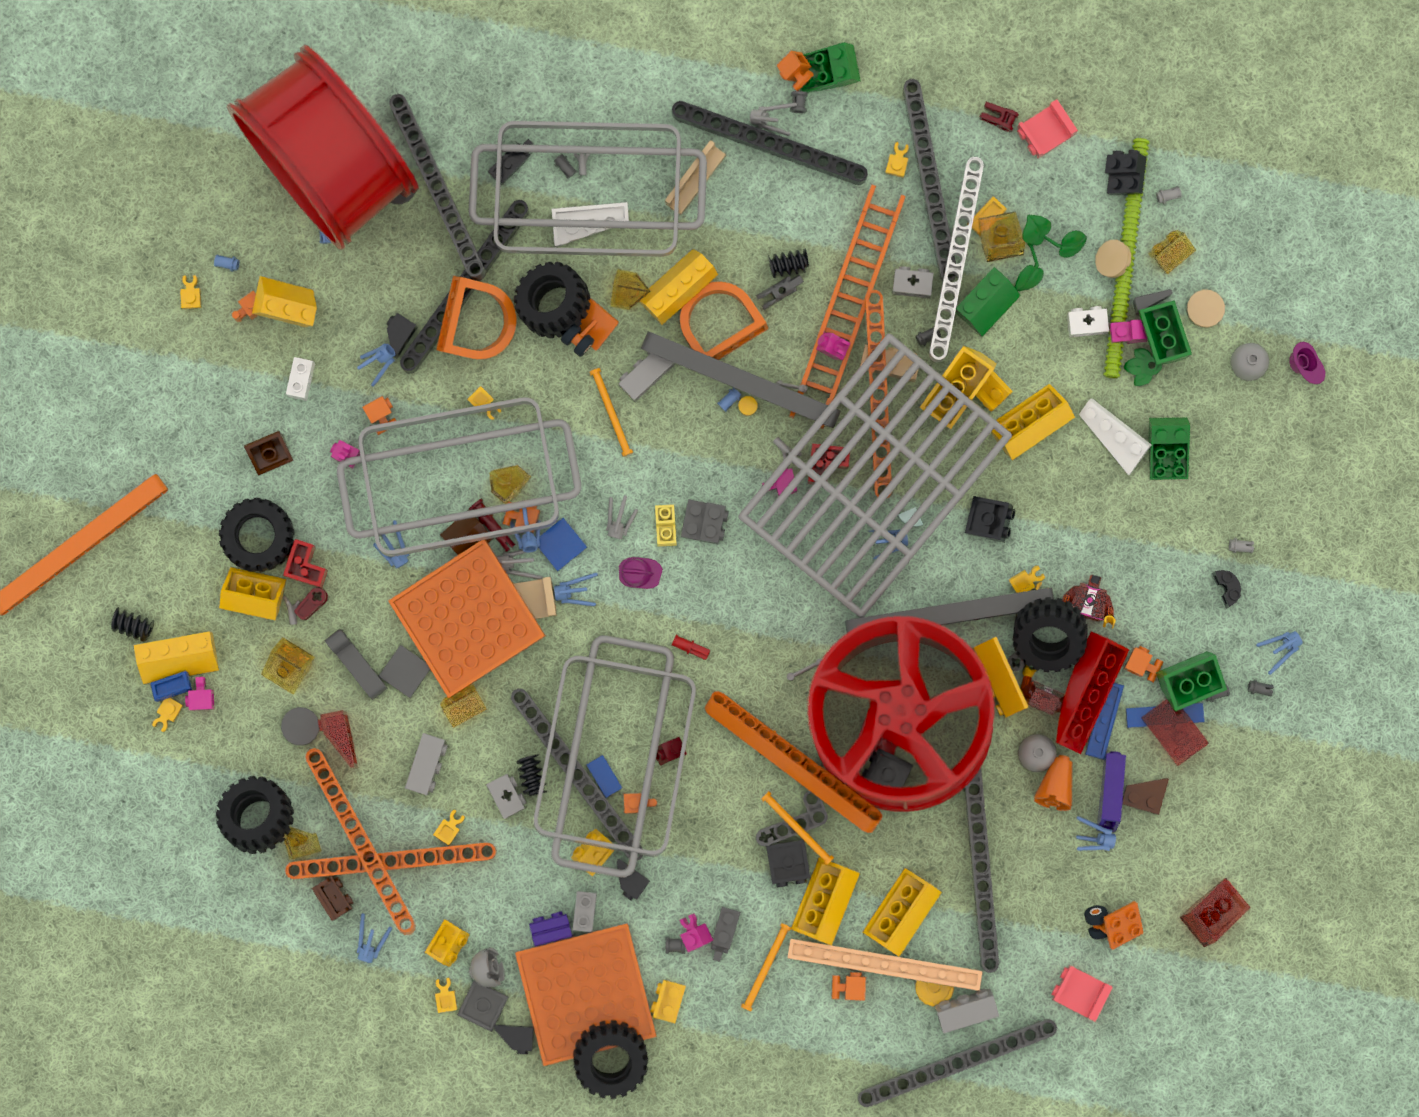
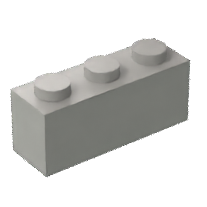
(644, 375)
(426, 764)
(966, 1010)

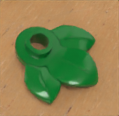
(1140, 367)

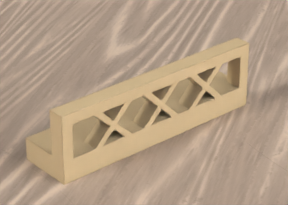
(690, 179)

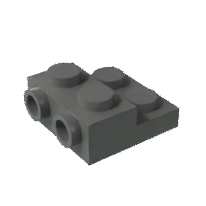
(704, 521)

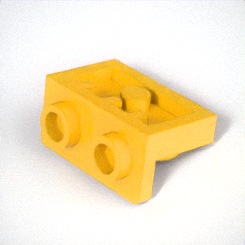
(993, 392)
(592, 854)
(447, 943)
(668, 1001)

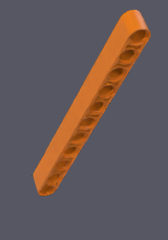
(879, 327)
(80, 542)
(793, 762)
(355, 833)
(400, 860)

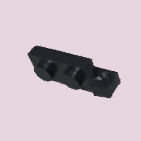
(510, 163)

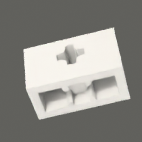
(1079, 328)
(300, 378)

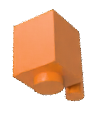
(795, 68)
(247, 307)
(378, 410)
(532, 513)
(1139, 663)
(632, 802)
(853, 987)

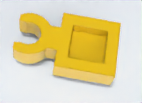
(897, 163)
(190, 296)
(482, 397)
(1024, 582)
(168, 710)
(447, 830)
(445, 999)

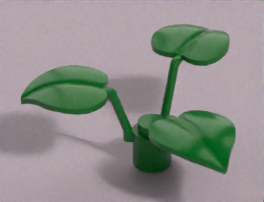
(1034, 234)

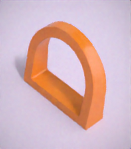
(452, 312)
(735, 341)

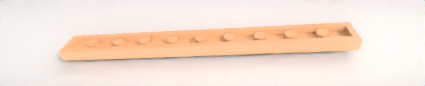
(884, 964)

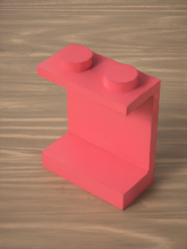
(1047, 129)
(1081, 992)

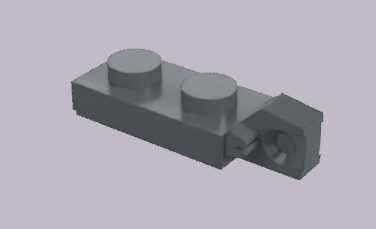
(724, 932)

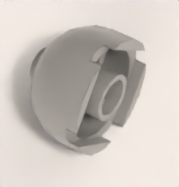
(1249, 361)
(1037, 753)
(485, 968)

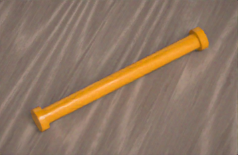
(611, 412)
(797, 828)
(766, 966)

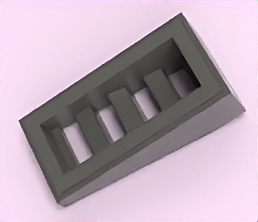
(1150, 299)

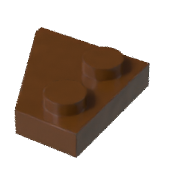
(1146, 795)

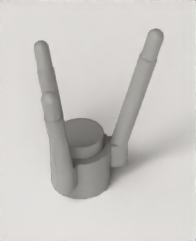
(761, 117)
(616, 528)
(508, 561)

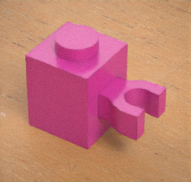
(832, 346)
(342, 450)
(783, 482)
(200, 698)
(696, 935)

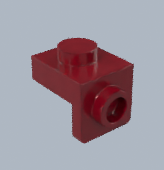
(669, 751)

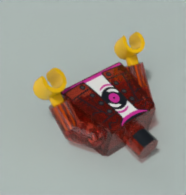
(1092, 601)
(1039, 695)

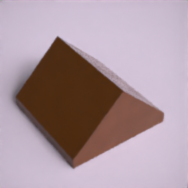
(268, 452)
(462, 529)

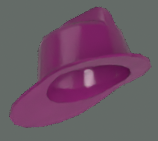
(1307, 363)
(640, 572)

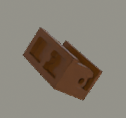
(333, 898)

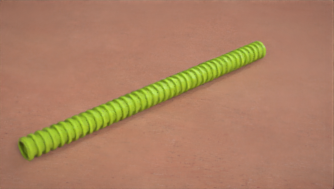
(1123, 282)

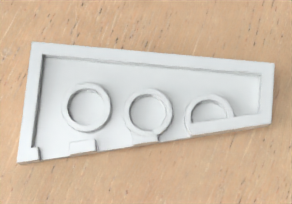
(607, 212)
(1116, 436)

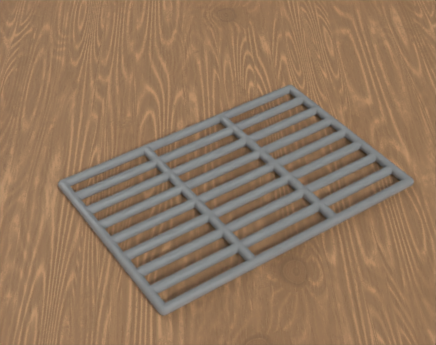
(899, 446)

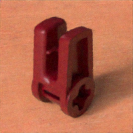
(1005, 113)
(309, 605)

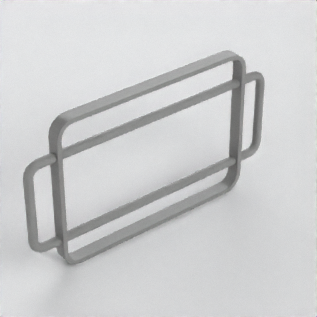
(500, 147)
(554, 498)
(667, 675)

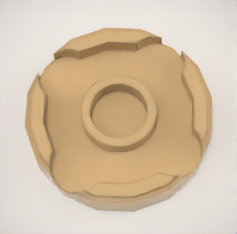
(1113, 258)
(1205, 308)

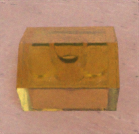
(1001, 236)
(287, 665)

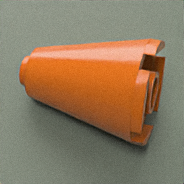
(1056, 785)

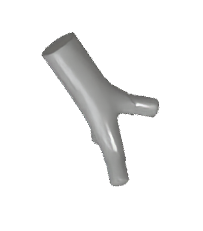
(582, 160)
(783, 447)
(291, 608)

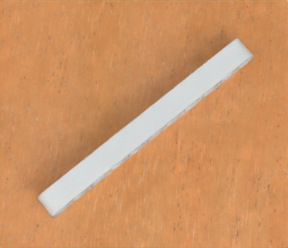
(959, 250)

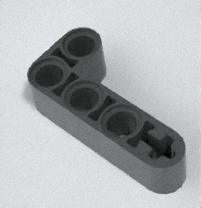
(356, 664)
(808, 817)

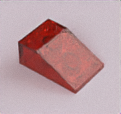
(338, 731)
(1174, 732)
(1215, 913)

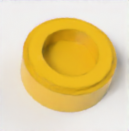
(747, 406)

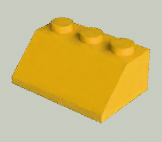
(285, 302)
(252, 593)

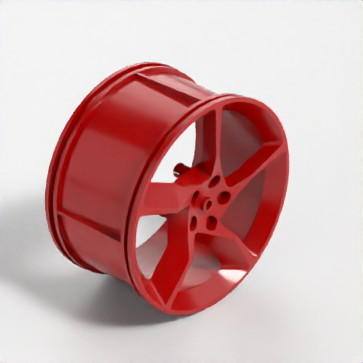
(323, 146)
(902, 712)

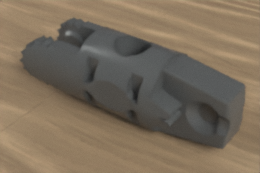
(788, 285)

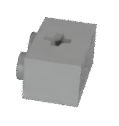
(903, 287)
(497, 789)
(584, 911)

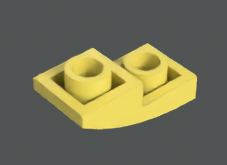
(665, 525)

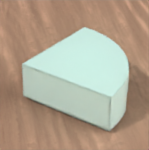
(905, 516)

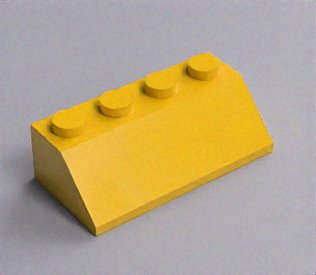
(678, 286)
(967, 374)
(1034, 420)
(175, 655)
(1001, 677)
(825, 901)
(902, 912)

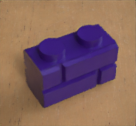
(550, 929)

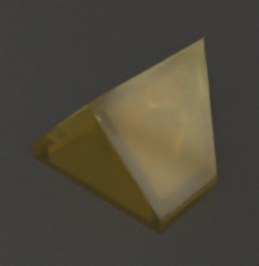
(627, 290)
(508, 482)
(301, 843)

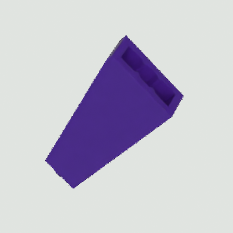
(1111, 791)

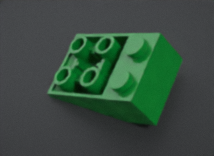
(832, 67)
(1169, 448)

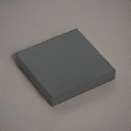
(405, 671)
(482, 1006)

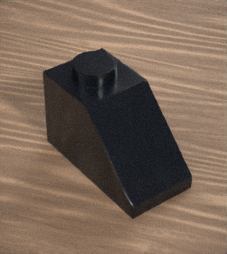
(399, 332)
(633, 884)
(517, 1037)

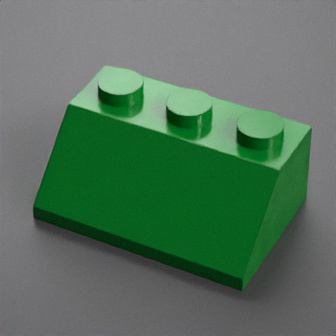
(987, 302)
(1165, 333)
(1191, 680)

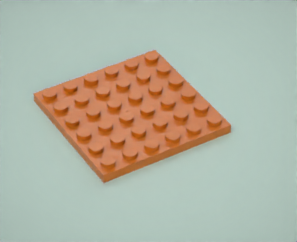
(466, 618)
(581, 984)

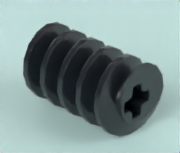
(788, 263)
(131, 626)
(530, 775)

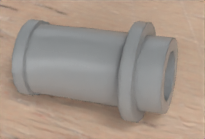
(1169, 194)
(1241, 546)

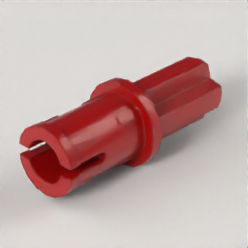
(690, 647)

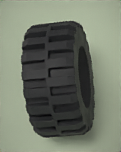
(540, 282)
(238, 516)
(1050, 614)
(238, 799)
(610, 1083)

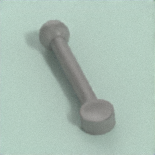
(802, 388)
(790, 676)

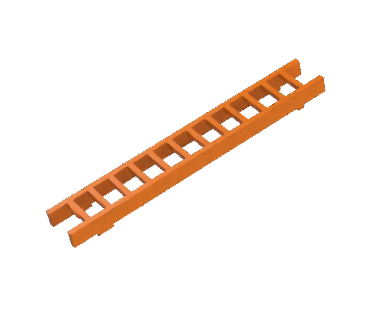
(851, 338)

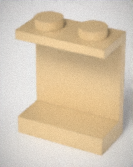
(538, 597)

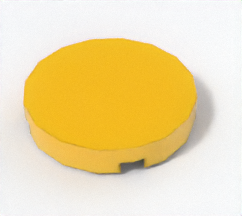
(927, 992)

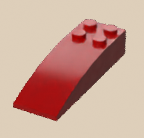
(1088, 690)

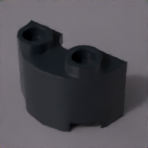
(1231, 586)

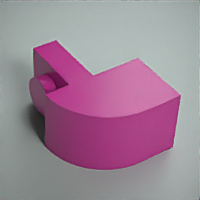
(1128, 332)

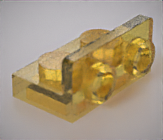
(1172, 251)
(463, 706)

